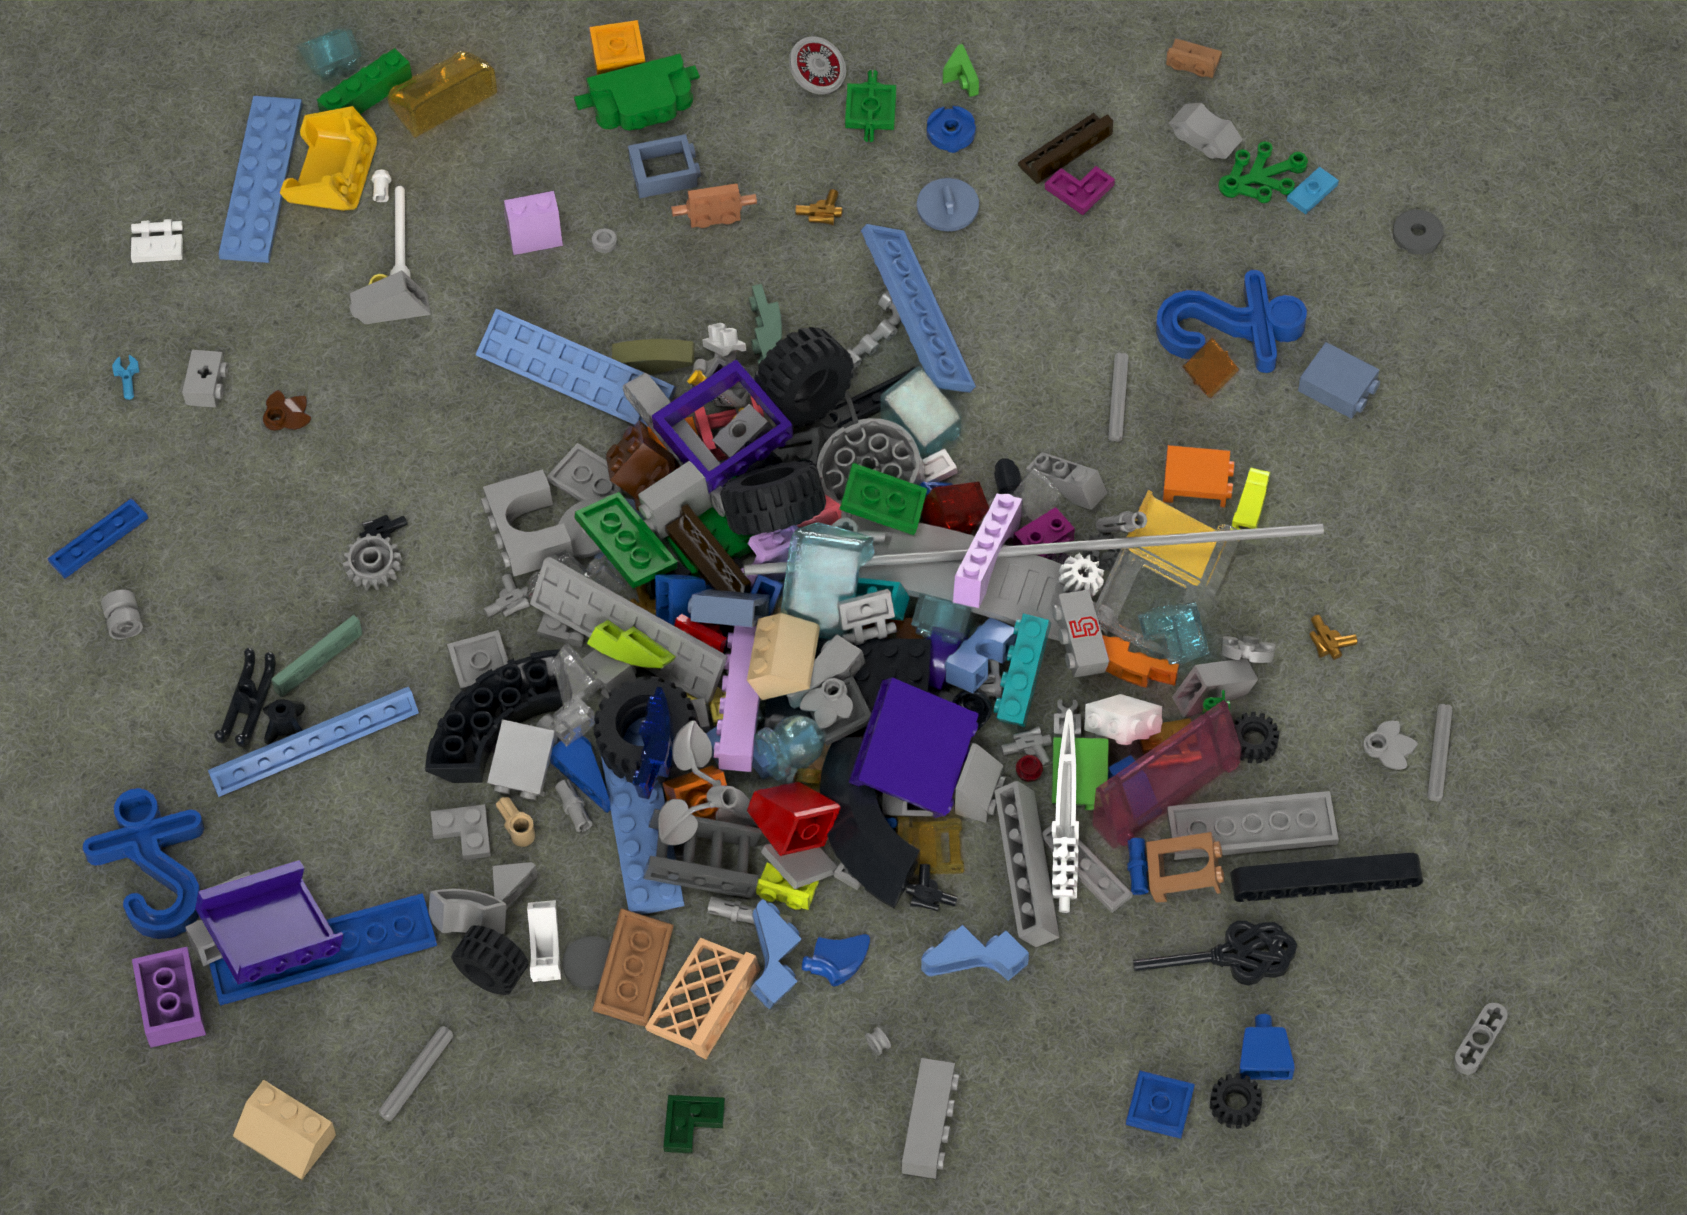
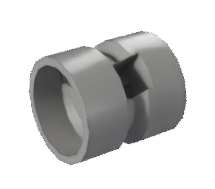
(121, 614)

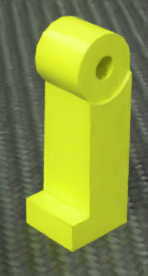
(1252, 499)

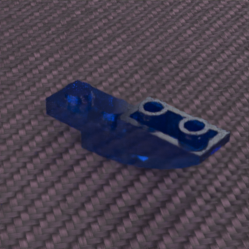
(658, 741)

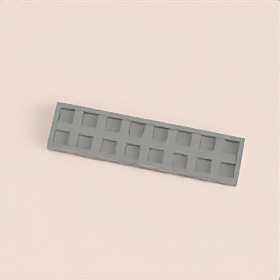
(587, 604)

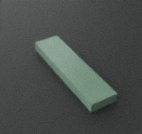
(317, 656)

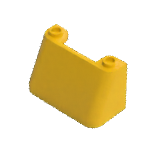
(336, 160)

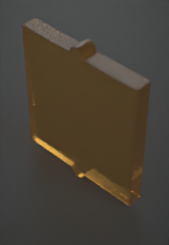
(1210, 367)

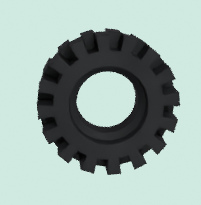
(1263, 726)
(1236, 1085)

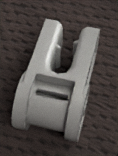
(991, 686)

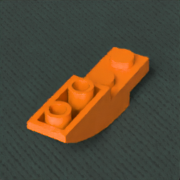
(1137, 666)

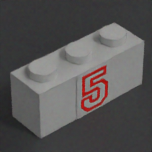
(1080, 633)

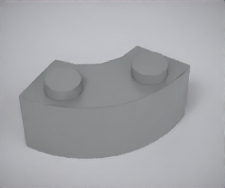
(1205, 131)
(461, 908)

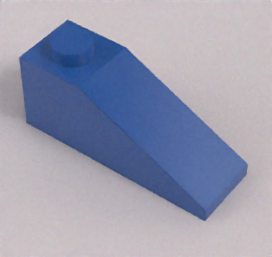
(580, 767)

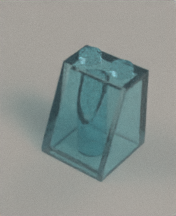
(921, 411)

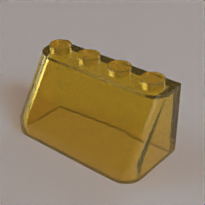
(442, 92)

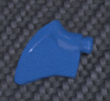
(837, 958)

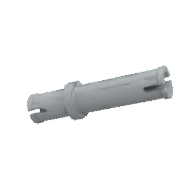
(1127, 517)
(735, 910)

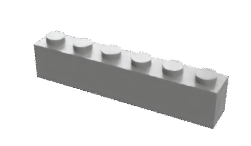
(1026, 864)

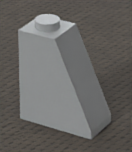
(389, 300)
(1209, 680)

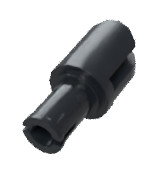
(1007, 476)

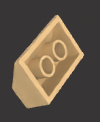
(782, 655)
(283, 1129)

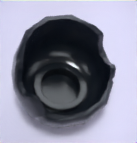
(975, 702)

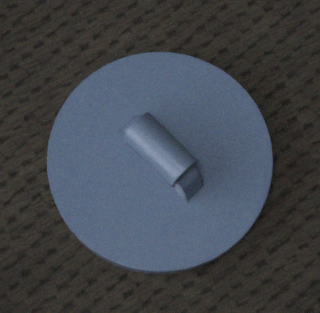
(947, 204)

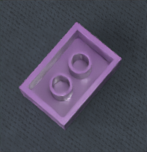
(168, 997)

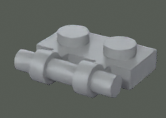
(866, 610)

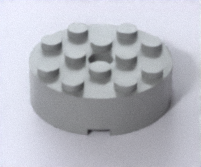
(871, 444)

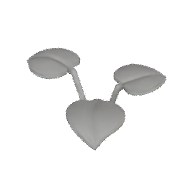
(675, 820)

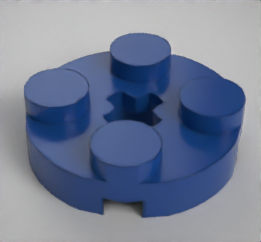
(951, 140)

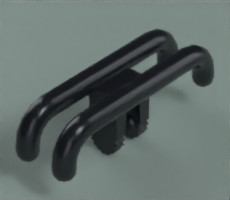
(247, 699)

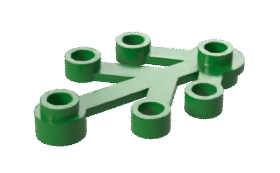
(1261, 175)

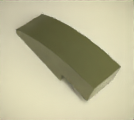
(655, 355)

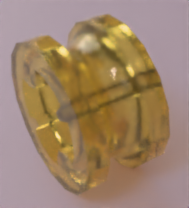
(808, 775)

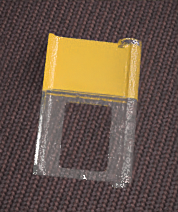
(1192, 566)

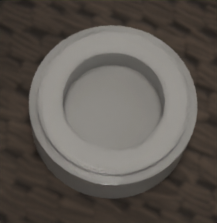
(604, 240)

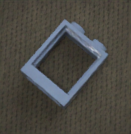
(666, 182)

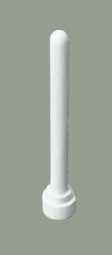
(400, 232)

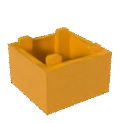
(616, 46)

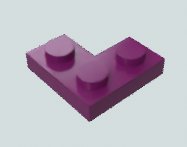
(1080, 194)

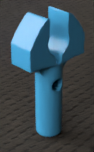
(126, 375)

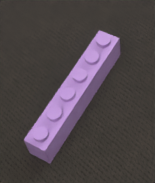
(739, 707)

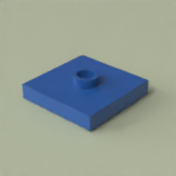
(1160, 1104)

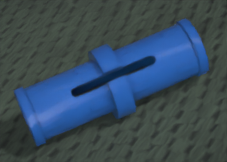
(1138, 866)

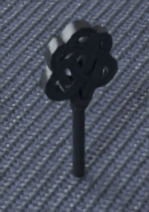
(1247, 950)

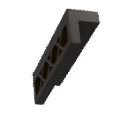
(1069, 150)
(706, 553)

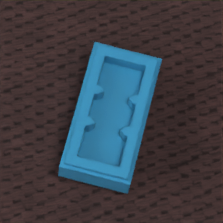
(1312, 190)

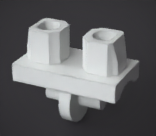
(723, 342)

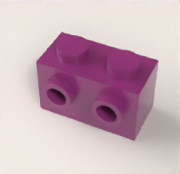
(1048, 528)

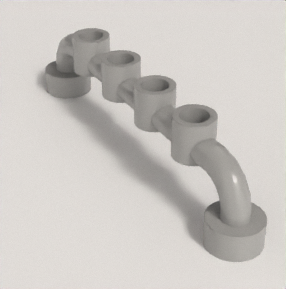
(885, 329)

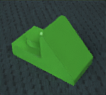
(961, 69)

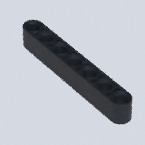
(1327, 875)

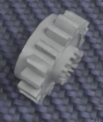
(375, 573)

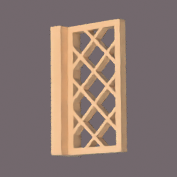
(725, 1000)

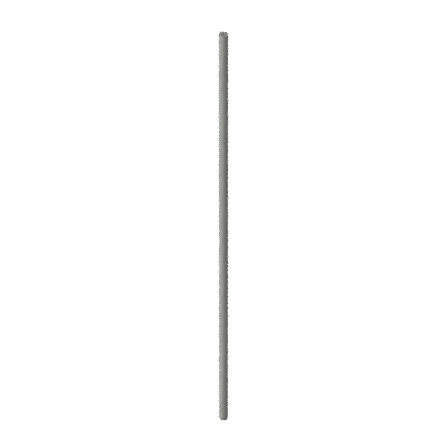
(1073, 546)

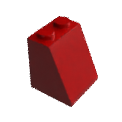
(793, 816)

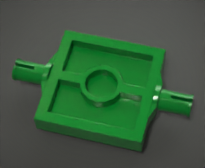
(870, 106)

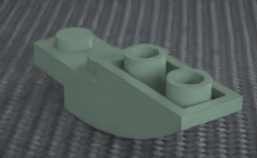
(768, 323)

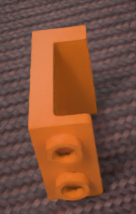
(1198, 474)

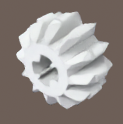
(1081, 574)

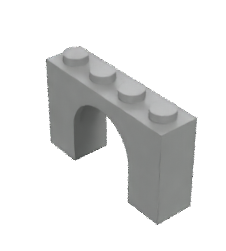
(509, 500)

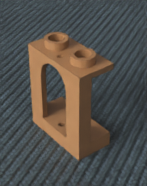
(1209, 876)

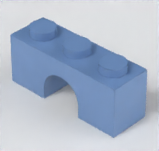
(969, 664)

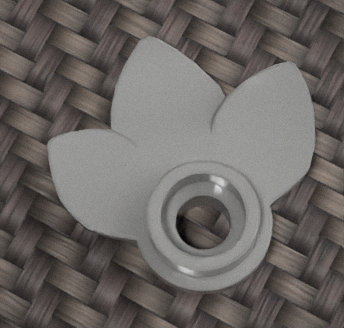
(828, 706)
(1394, 745)

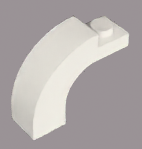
(544, 941)

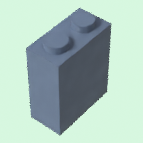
(1339, 380)
(728, 607)

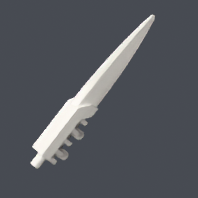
(1066, 828)

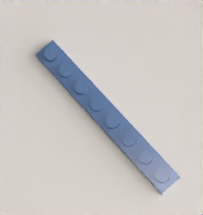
(313, 741)

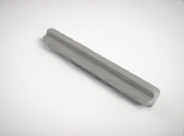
(1118, 397)
(1439, 753)
(415, 1073)

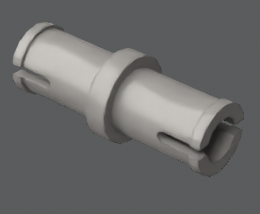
(573, 805)

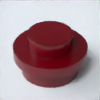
(1029, 768)

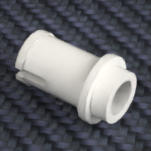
(381, 183)

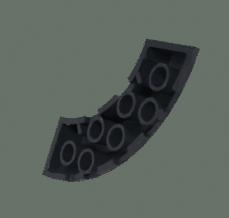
(475, 715)
(861, 833)

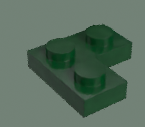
(685, 1114)

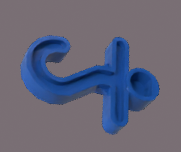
(1258, 322)
(141, 840)

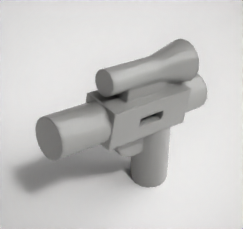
(510, 599)
(1030, 743)

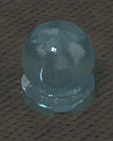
(792, 744)

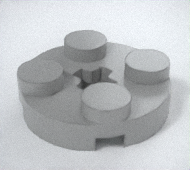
(1248, 648)

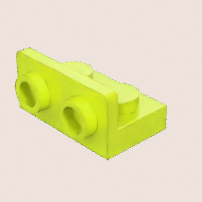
(774, 887)

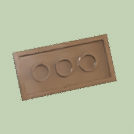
(633, 967)

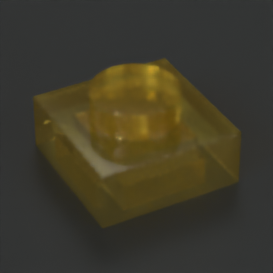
(903, 829)

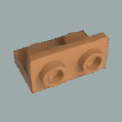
(1193, 58)

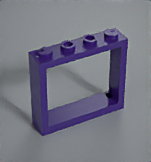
(701, 395)

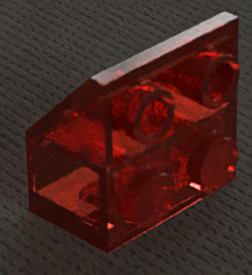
(955, 507)

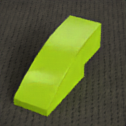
(629, 646)

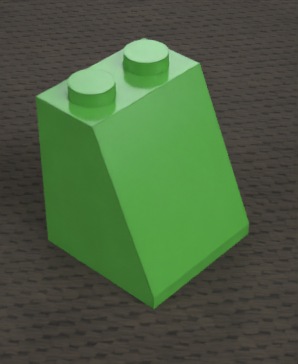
(1090, 768)

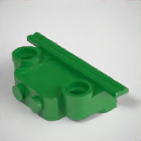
(640, 93)

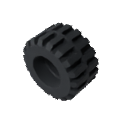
(490, 960)

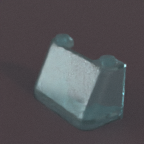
(823, 571)

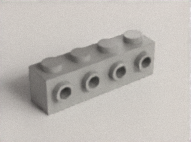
(928, 1118)

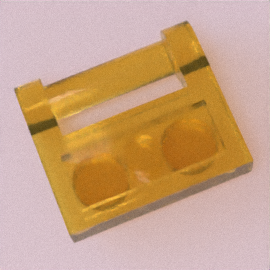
(928, 840)

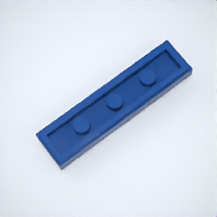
(97, 538)

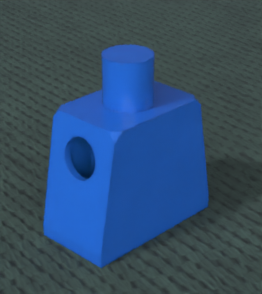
(674, 595)
(1266, 1052)

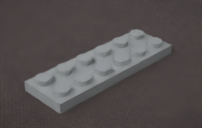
(1257, 823)

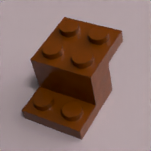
(638, 461)

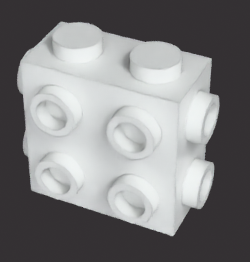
(1123, 719)

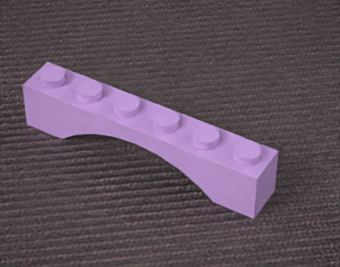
(977, 566)

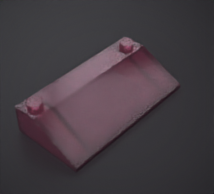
(1166, 776)

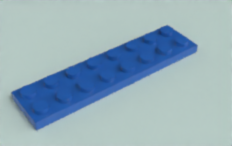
(367, 939)

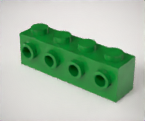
(368, 84)

